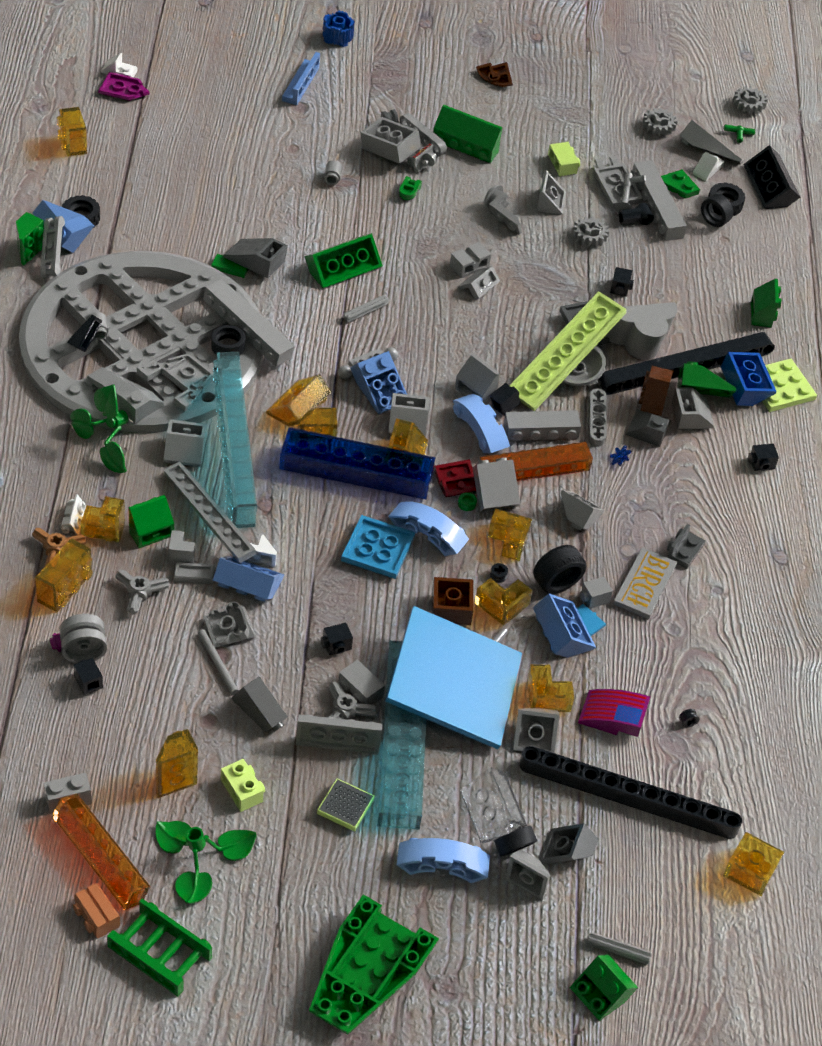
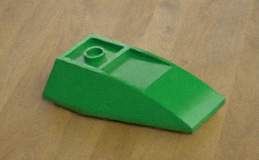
(367, 965)

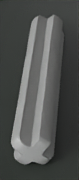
(365, 308)
(619, 948)

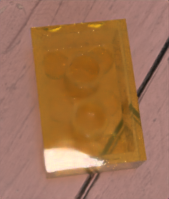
(64, 575)

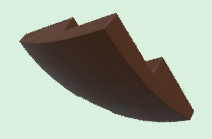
(497, 75)

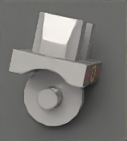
(422, 158)

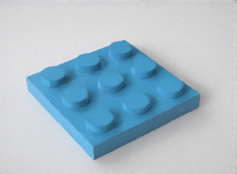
(378, 546)

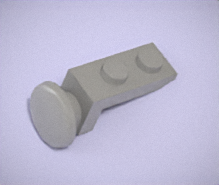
(497, 202)

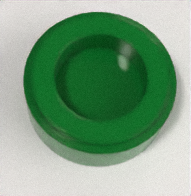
(467, 502)

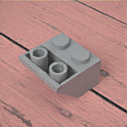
(477, 378)
(410, 409)
(691, 409)
(185, 442)

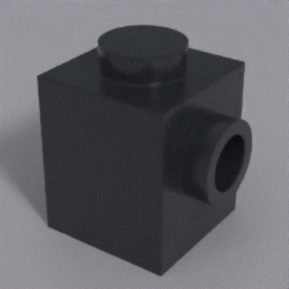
(621, 281)
(505, 398)
(763, 457)
(337, 639)
(88, 676)

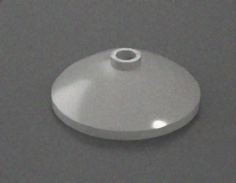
(588, 369)

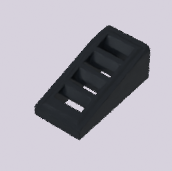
(83, 336)

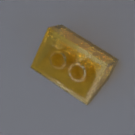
(300, 400)
(176, 764)

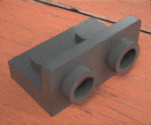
(685, 547)

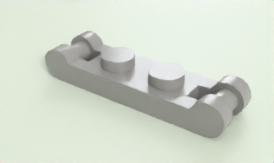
(51, 247)

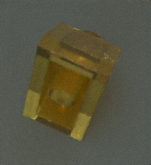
(321, 421)

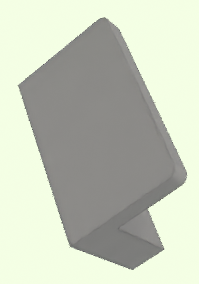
(481, 281)

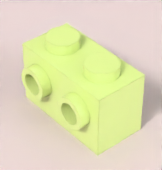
(242, 785)

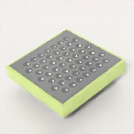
(345, 804)

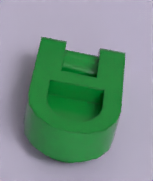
(409, 188)

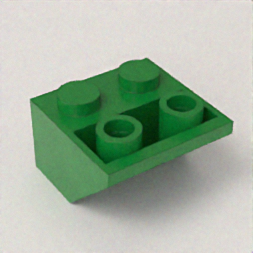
(29, 236)
(765, 303)
(150, 521)
(603, 986)

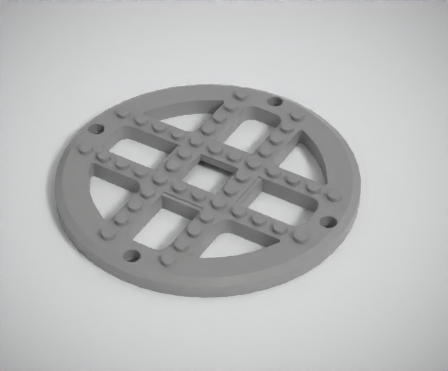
(115, 270)

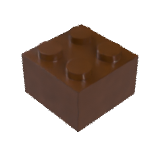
(655, 390)
(453, 599)

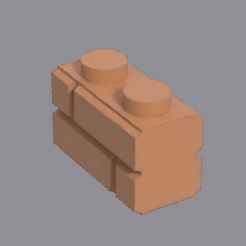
(96, 910)

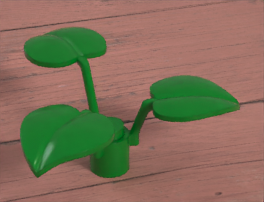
(106, 402)
(175, 834)

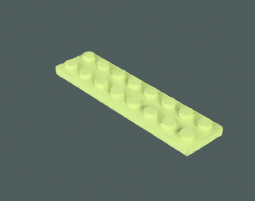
(567, 350)

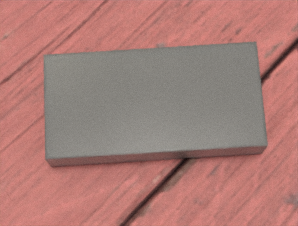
(194, 573)

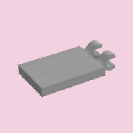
(612, 179)

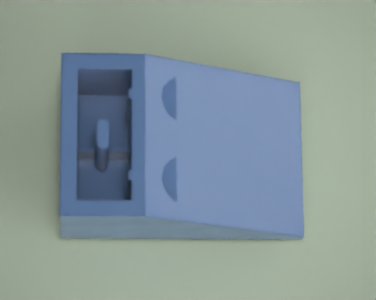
(378, 380)

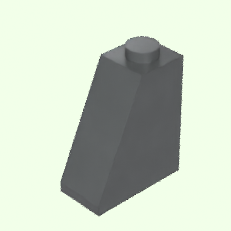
(260, 705)

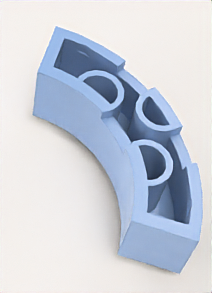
(482, 421)
(427, 520)
(431, 853)

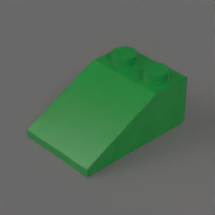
(703, 381)

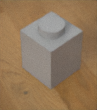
(596, 592)

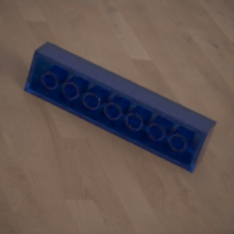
(357, 463)

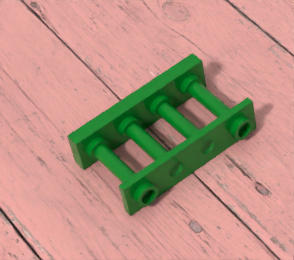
(156, 967)

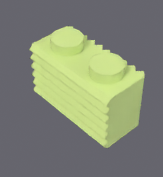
(563, 158)

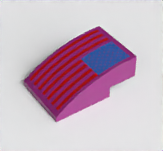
(614, 711)

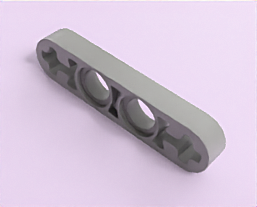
(425, 134)
(597, 417)

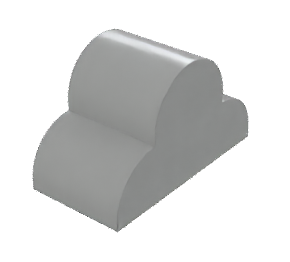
(643, 329)

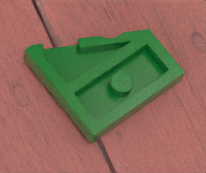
(681, 184)

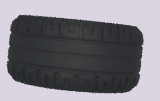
(559, 569)

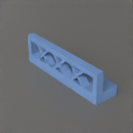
(301, 80)

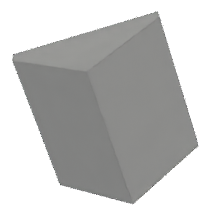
(551, 196)

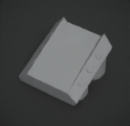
(229, 625)

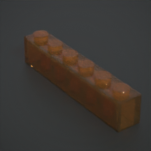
(548, 460)
(100, 851)

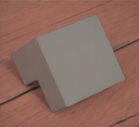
(179, 549)

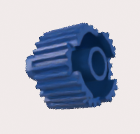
(338, 28)

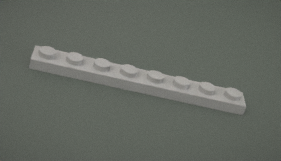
(210, 512)

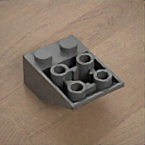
(258, 255)

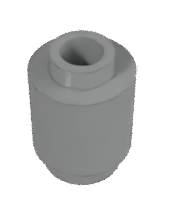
(332, 172)
(103, 329)

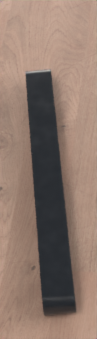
(709, 356)
(640, 792)

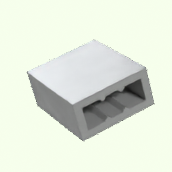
(496, 484)

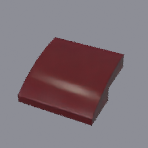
(455, 478)

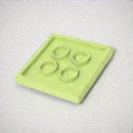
(790, 386)

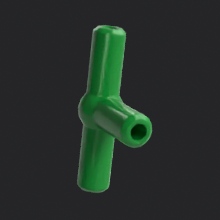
(739, 130)

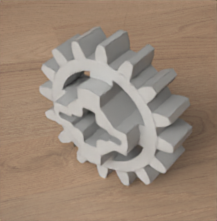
(750, 100)
(659, 121)
(590, 231)

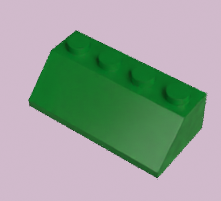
(468, 133)
(344, 260)

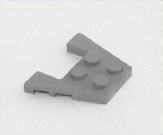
(183, 371)

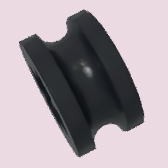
(499, 578)
(689, 718)

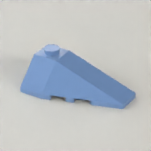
(75, 227)

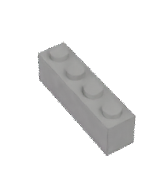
(542, 425)

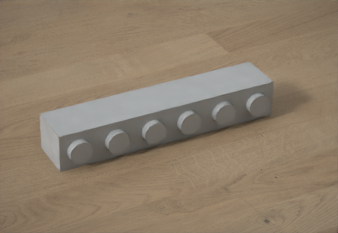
(659, 200)
(256, 328)

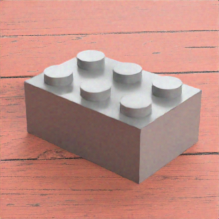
(390, 140)

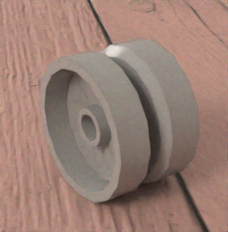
(82, 638)

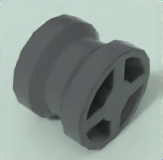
(392, 115)

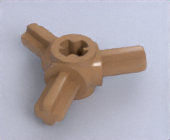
(54, 542)

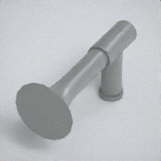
(629, 179)

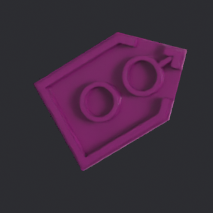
(122, 87)

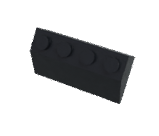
(771, 179)

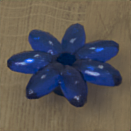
(620, 455)

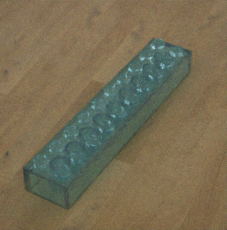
(234, 440)
(401, 760)

